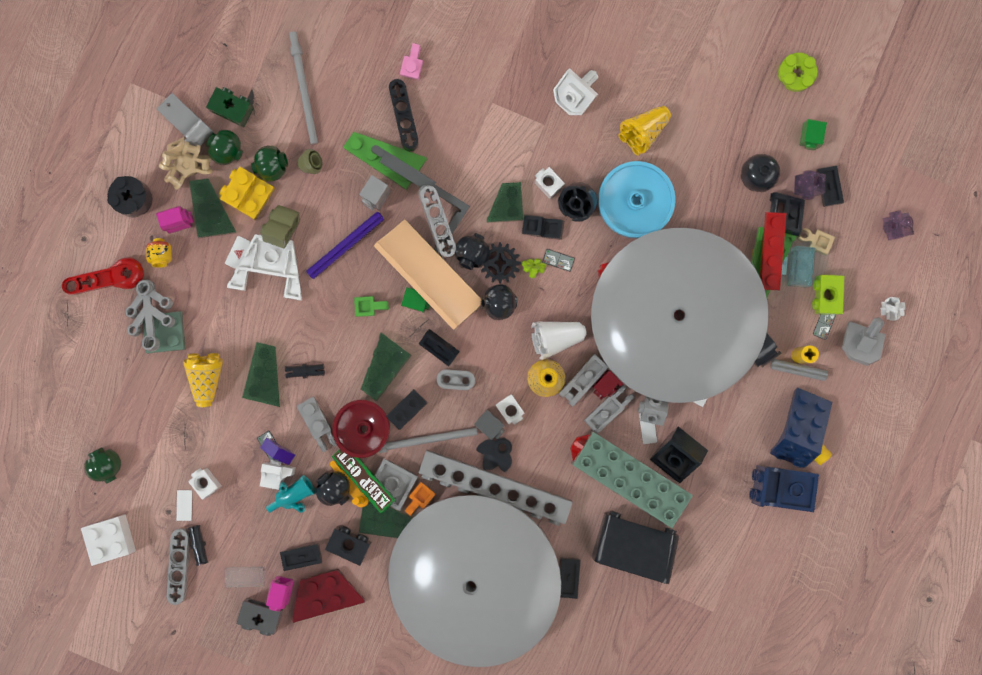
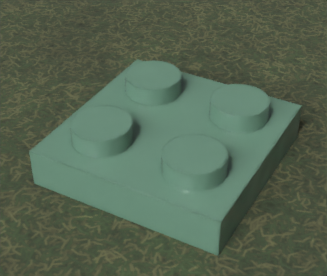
(170, 338)

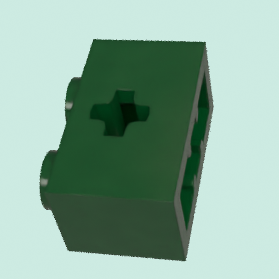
(219, 104)

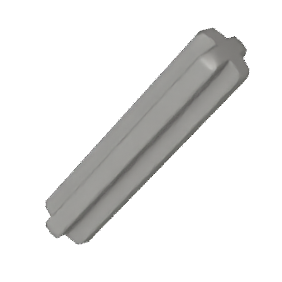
(799, 369)

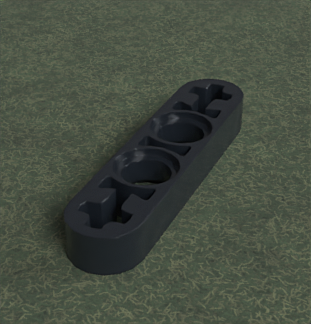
(403, 115)

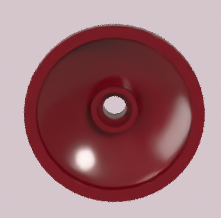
(349, 424)

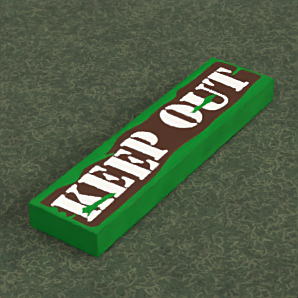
(365, 480)

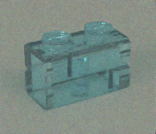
(801, 266)

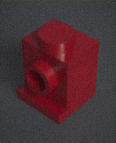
(606, 385)

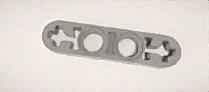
(438, 220)
(178, 566)

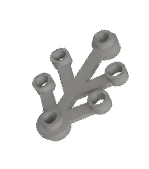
(147, 314)

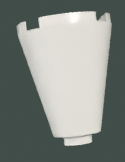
(556, 336)

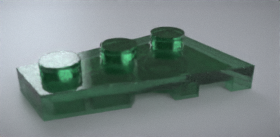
(208, 211)
(384, 367)
(263, 376)
(387, 524)

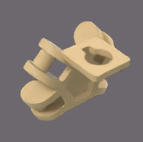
(184, 163)

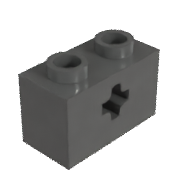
(490, 425)
(248, 617)

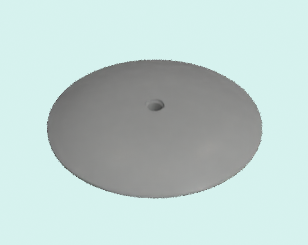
(721, 322)
(496, 550)

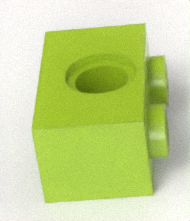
(835, 286)

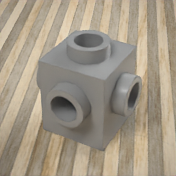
(653, 411)

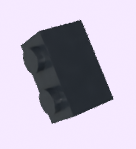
(679, 455)

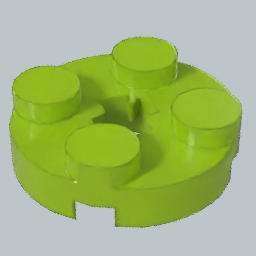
(806, 64)

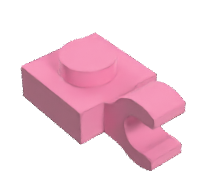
(412, 65)

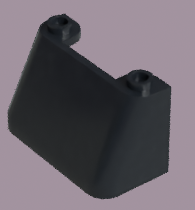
(636, 548)

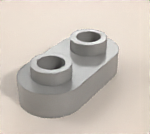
(455, 379)

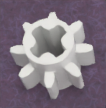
(892, 308)

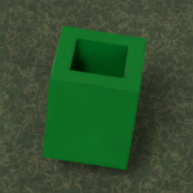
(813, 134)
(414, 301)

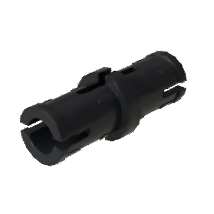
(304, 371)
(198, 545)

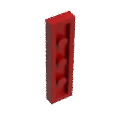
(773, 250)

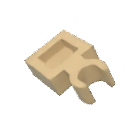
(819, 240)

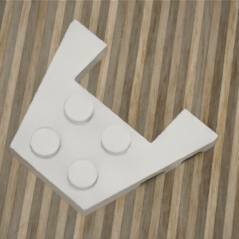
(269, 260)

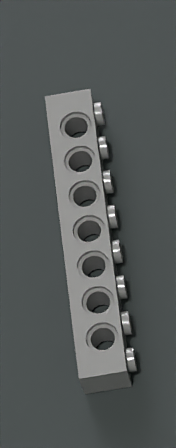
(428, 472)

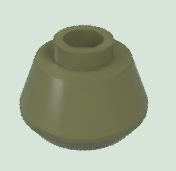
(310, 162)

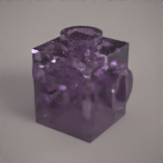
(809, 184)
(898, 225)

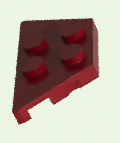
(324, 595)

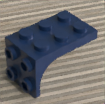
(803, 429)
(784, 488)

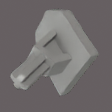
(864, 343)

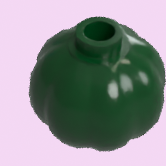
(224, 147)
(269, 163)
(102, 465)

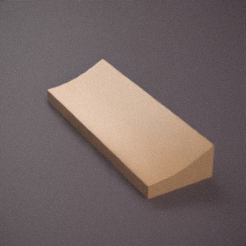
(429, 274)

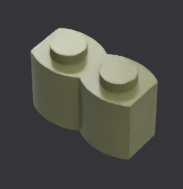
(280, 226)

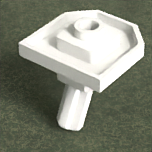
(574, 93)

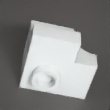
(274, 473)

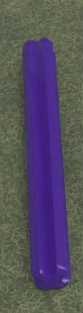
(345, 245)

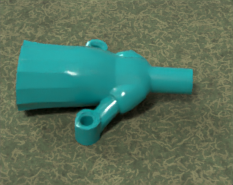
(288, 496)

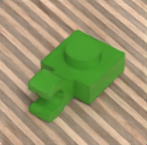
(366, 306)

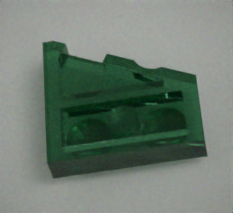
(507, 204)

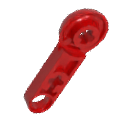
(108, 277)

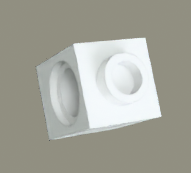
(549, 191)
(510, 401)
(213, 484)

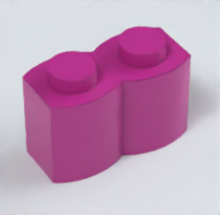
(175, 219)
(279, 593)

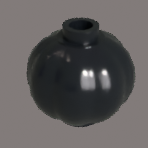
(472, 251)
(499, 302)
(333, 488)

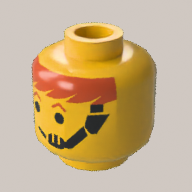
(158, 253)

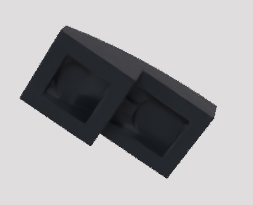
(543, 227)

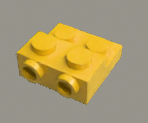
(246, 192)

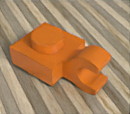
(421, 497)

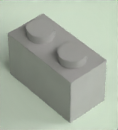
(374, 193)

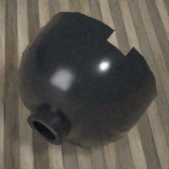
(760, 173)
(578, 201)

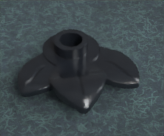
(493, 456)

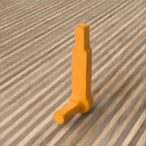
(359, 498)

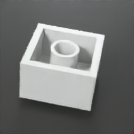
(108, 540)

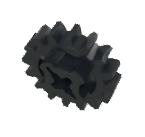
(509, 263)

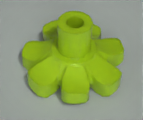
(533, 267)

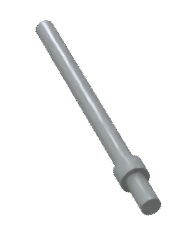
(296, 52)
(429, 439)

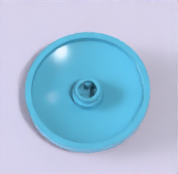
(636, 199)

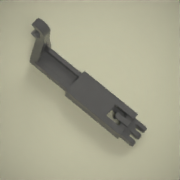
(419, 180)

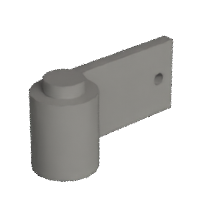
(185, 120)

